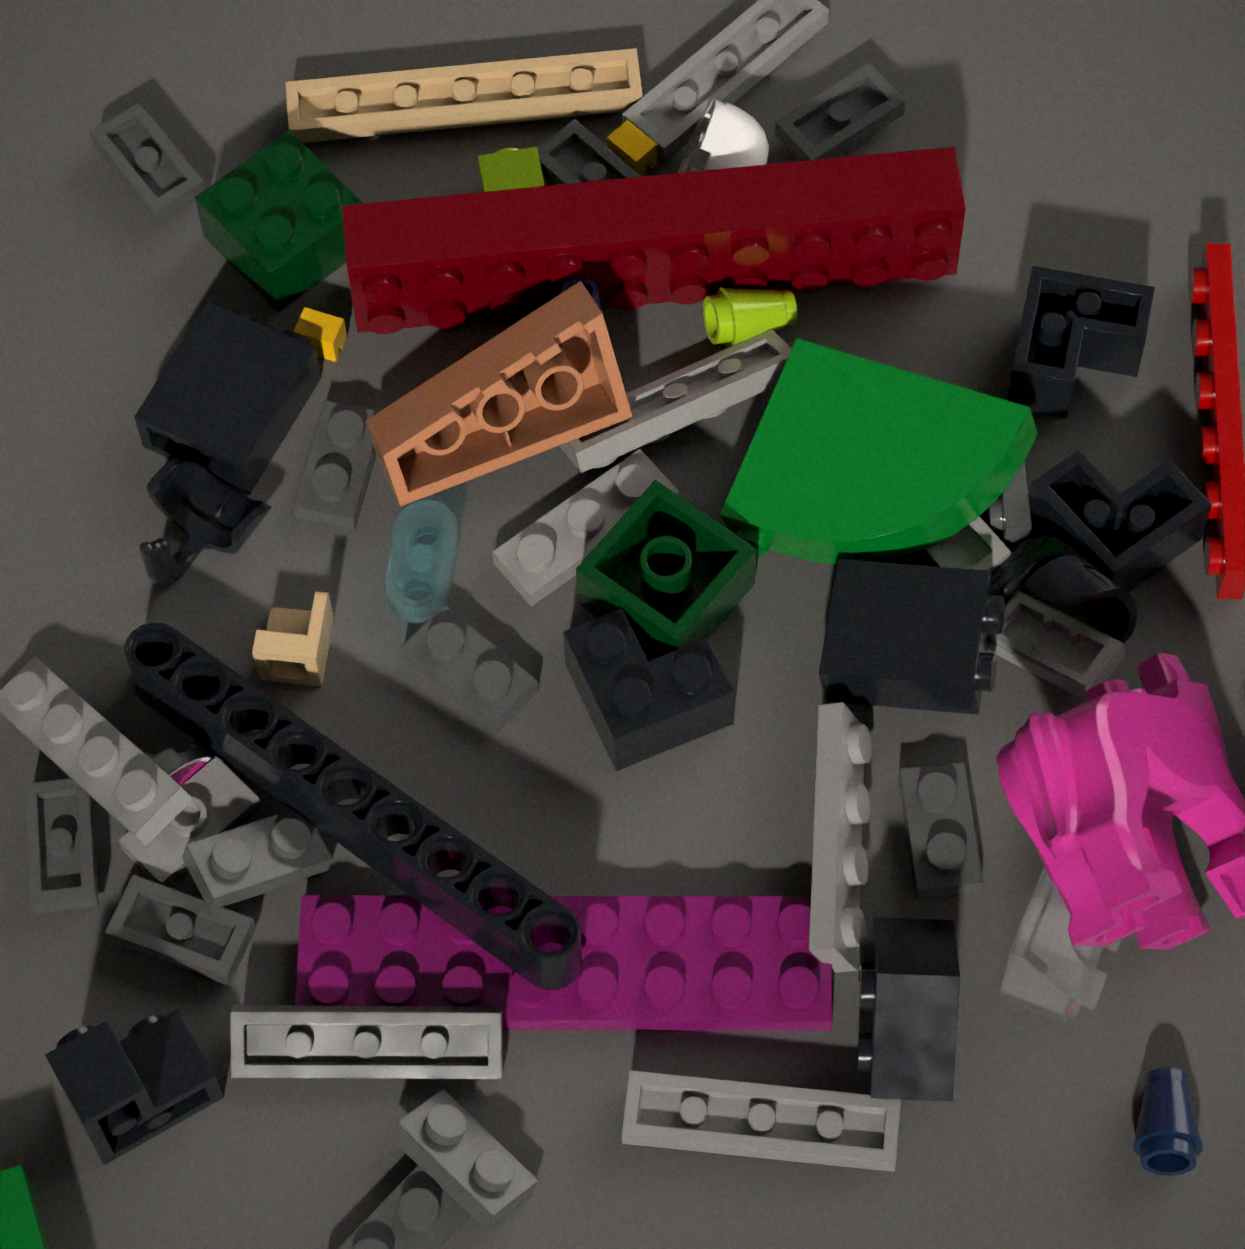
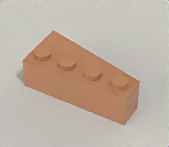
(504, 401)

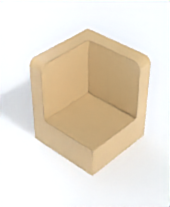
(295, 644)

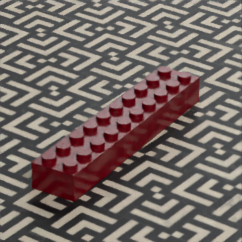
(655, 238)

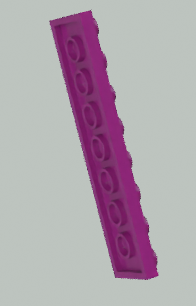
(642, 966)

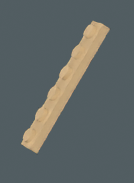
(463, 95)

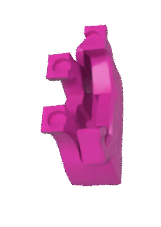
(1102, 803)

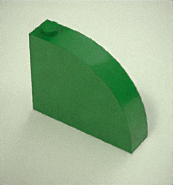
(871, 460)

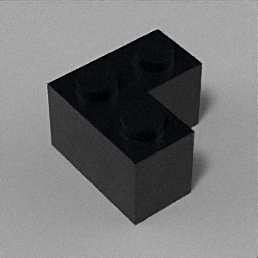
(1074, 324)
(1118, 532)
(644, 703)
(913, 991)
(135, 1085)

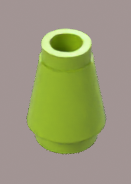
(744, 313)

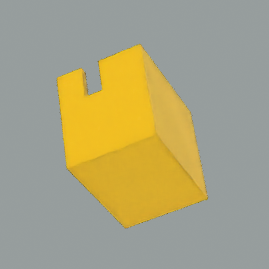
(633, 147)
(323, 331)

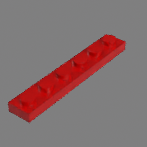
(1222, 439)

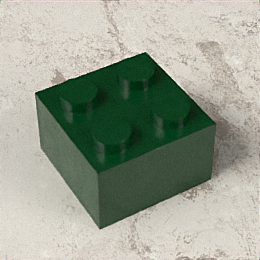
(278, 220)
(668, 571)

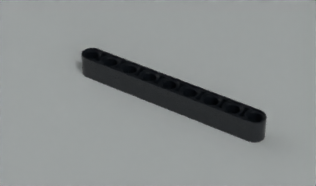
(360, 826)

